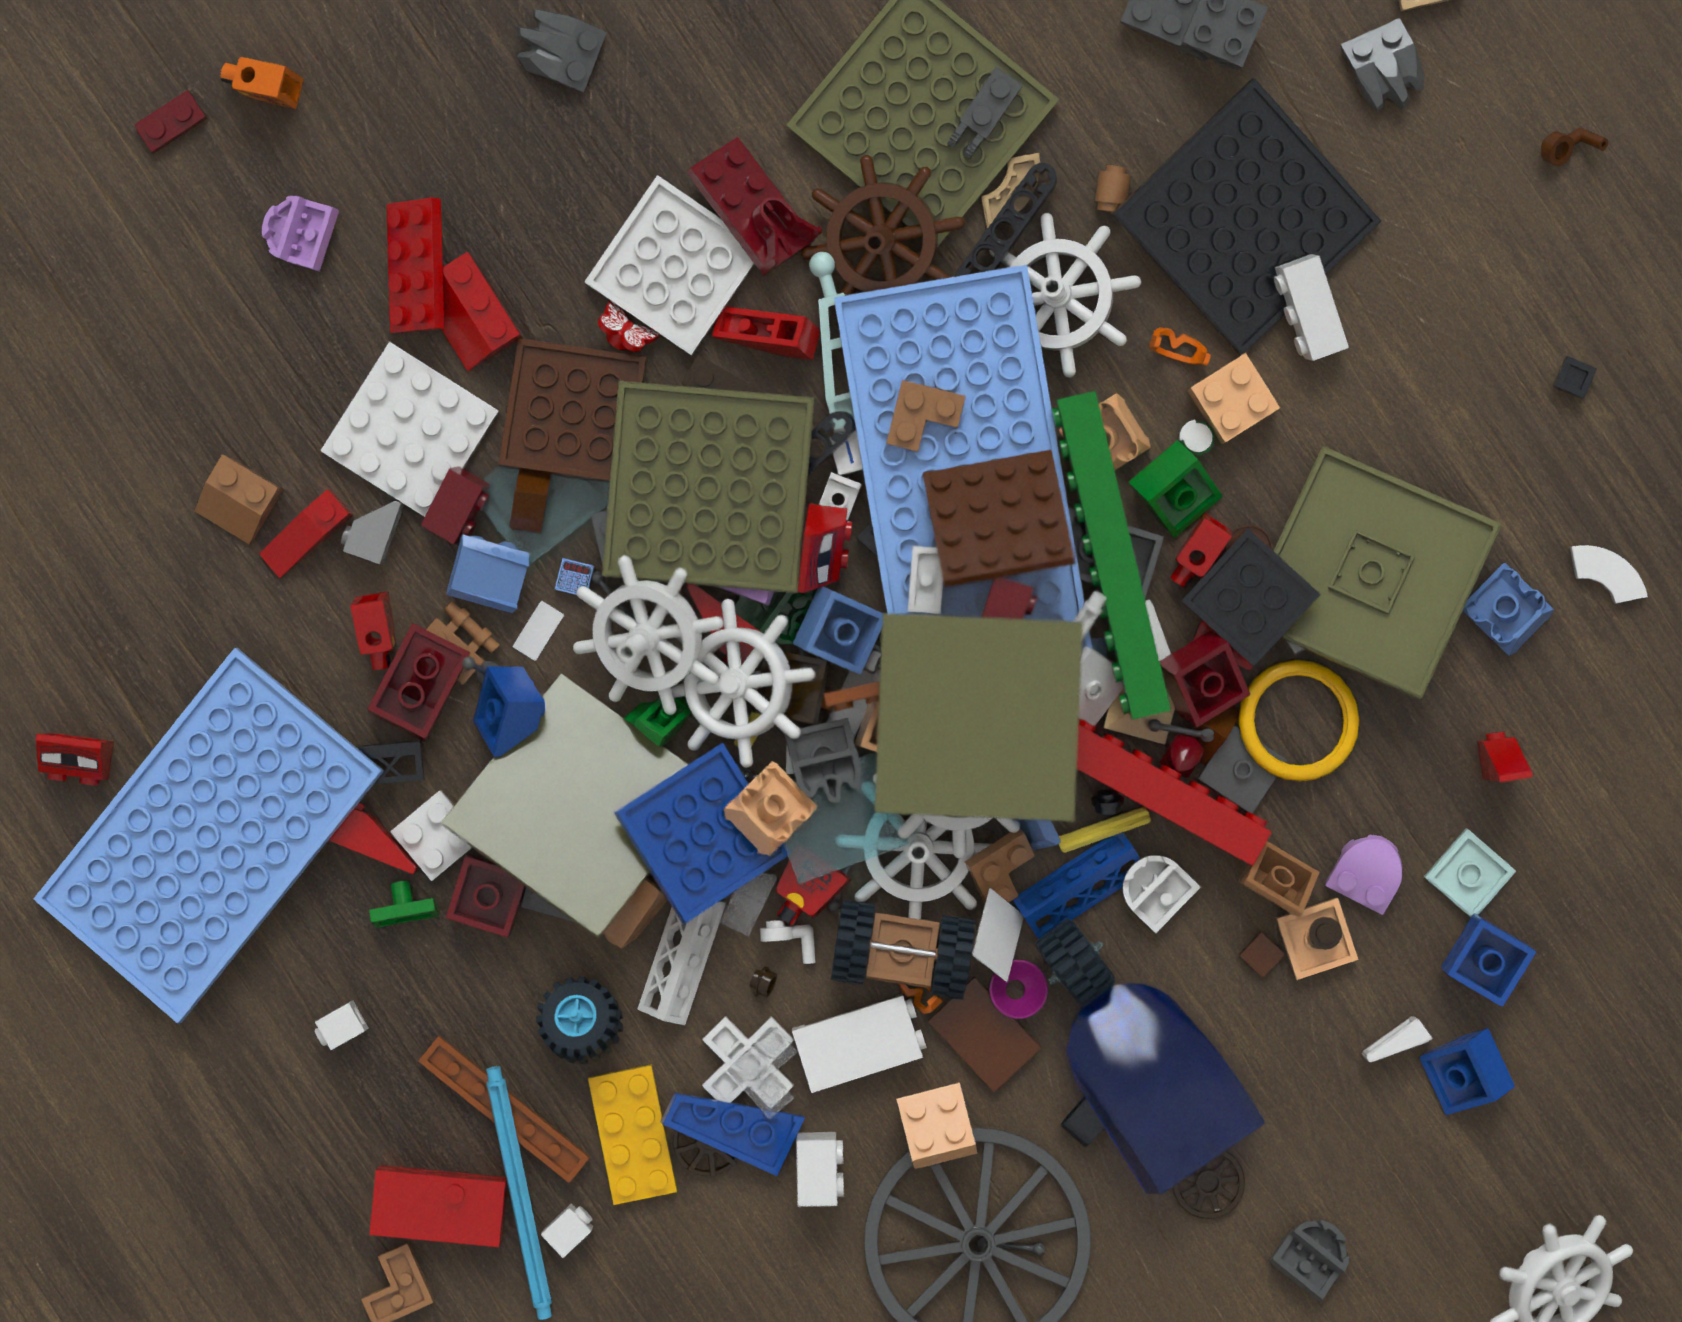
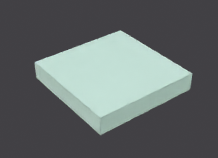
(1469, 873)

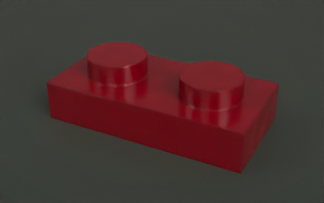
(170, 121)

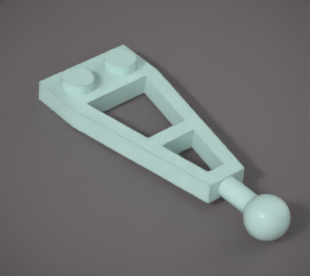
(822, 266)

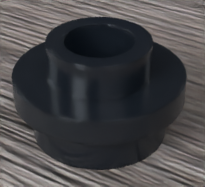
(1107, 802)

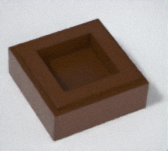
(1261, 954)

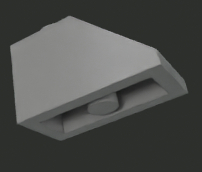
(373, 533)

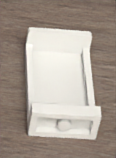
(858, 1043)

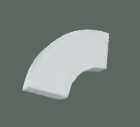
(1609, 570)

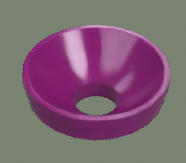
(1034, 993)

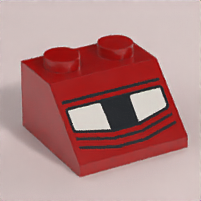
(823, 546)
(74, 756)

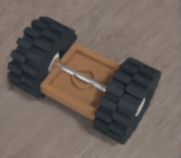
(903, 950)

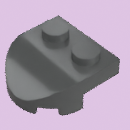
(1312, 1256)

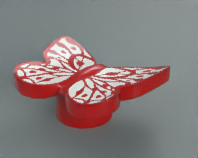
(622, 332)

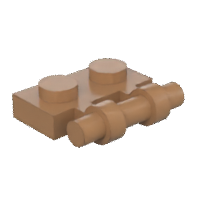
(461, 618)

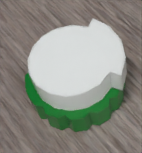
(1197, 437)

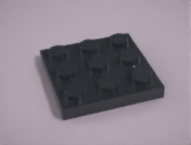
(1251, 597)

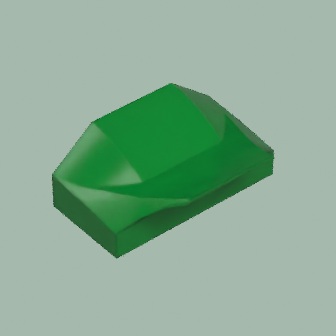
(655, 723)

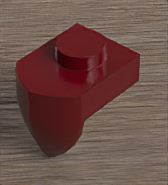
(1183, 754)

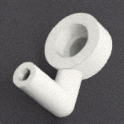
(778, 931)

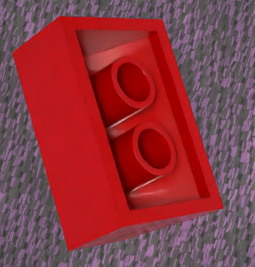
(473, 314)

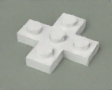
(730, 1045)

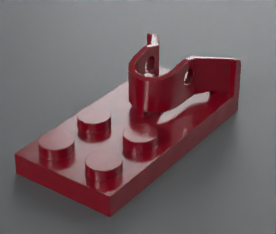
(751, 206)

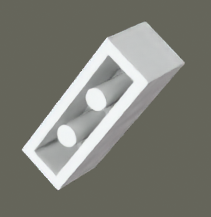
(1310, 307)

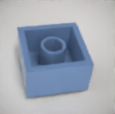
(839, 629)

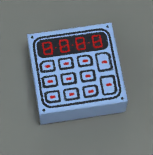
(573, 575)

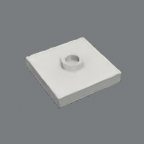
(1097, 685)

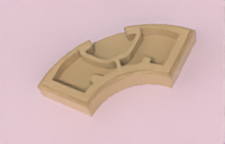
(1016, 171)

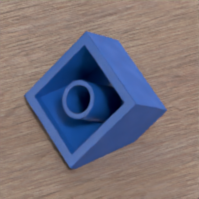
(507, 708)
(1467, 1072)

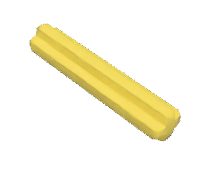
(1104, 829)

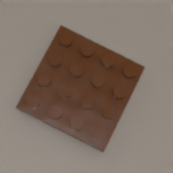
(564, 408)
(998, 518)

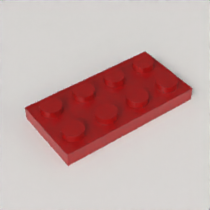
(415, 265)

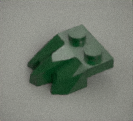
(791, 605)

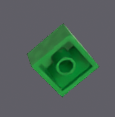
(1176, 488)

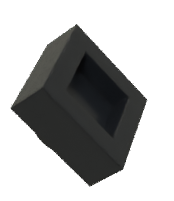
(1574, 377)

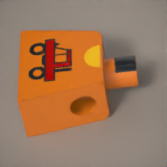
(264, 81)

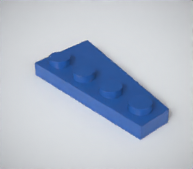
(735, 1129)

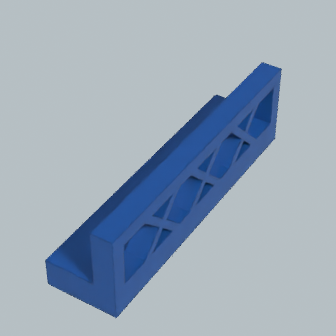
(1077, 880)

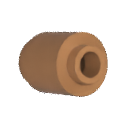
(1112, 188)

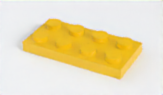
(632, 1134)

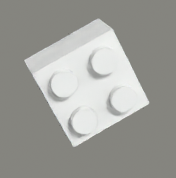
(817, 1169)

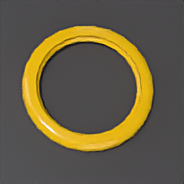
(1349, 710)

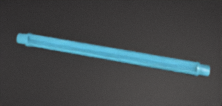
(519, 1192)

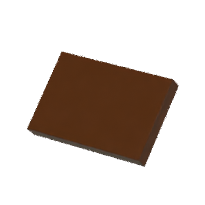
(984, 1036)

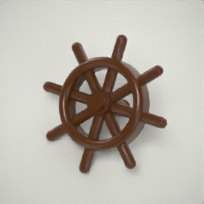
(882, 236)

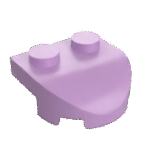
(299, 231)
(1368, 872)

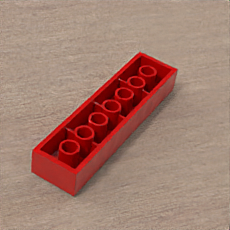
(1168, 796)

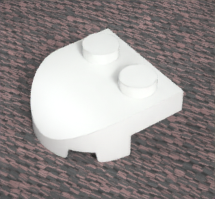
(1157, 889)

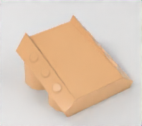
(1122, 431)
(769, 809)

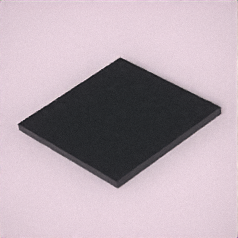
(1239, 205)

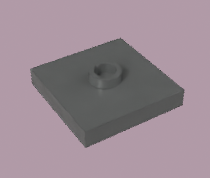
(1237, 774)

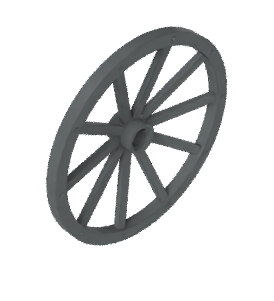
(989, 1137)

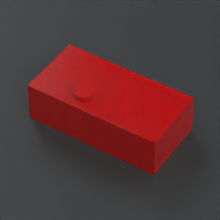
(438, 1206)

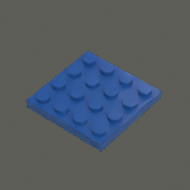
(688, 841)

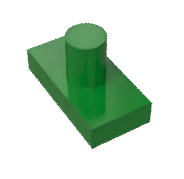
(403, 908)

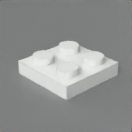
(427, 840)

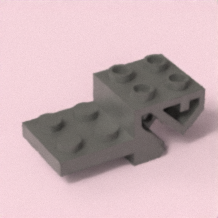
(1200, 27)

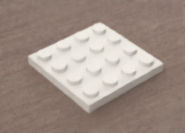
(672, 266)
(408, 429)

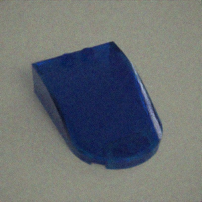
(1157, 1084)

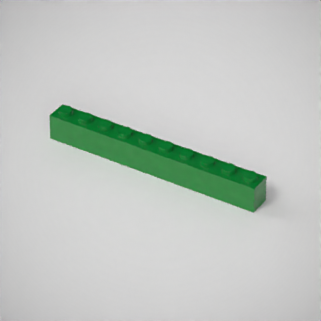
(1112, 555)

